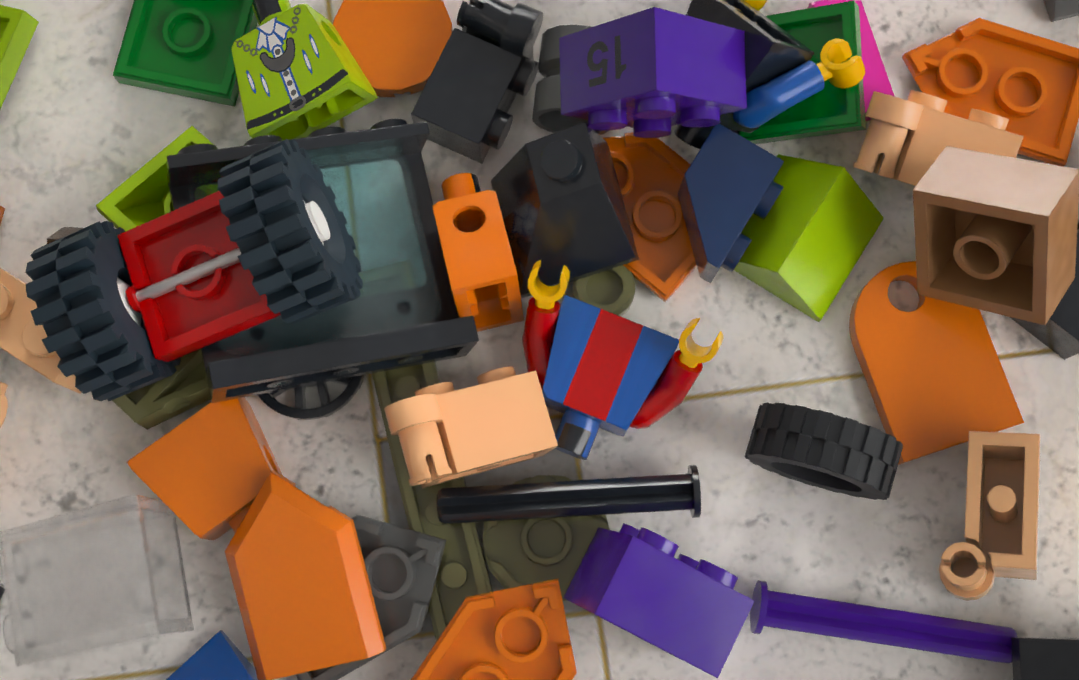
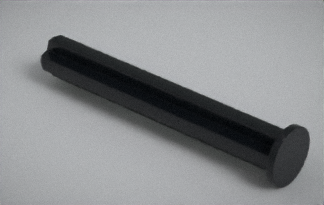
(571, 498)

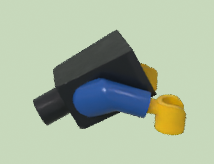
(775, 65)

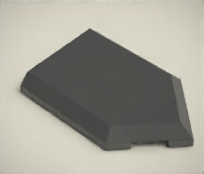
(402, 579)

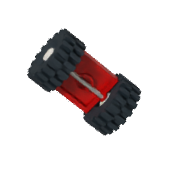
(142, 298)

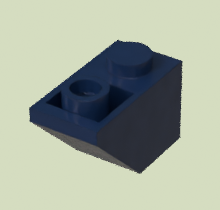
(721, 193)

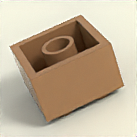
(996, 233)

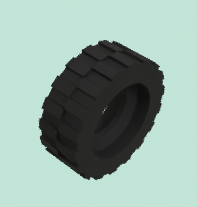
(824, 450)

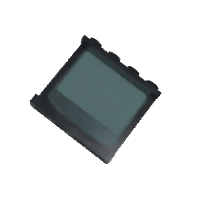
(406, 294)

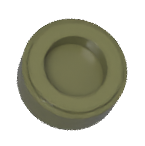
(607, 290)

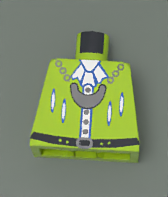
(296, 72)

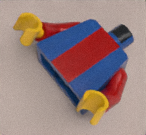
(604, 366)

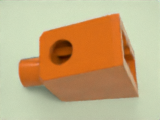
(477, 253)
(209, 467)

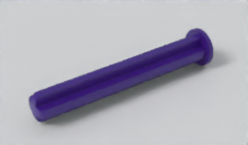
(879, 625)

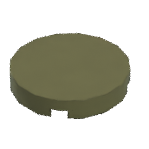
(539, 548)

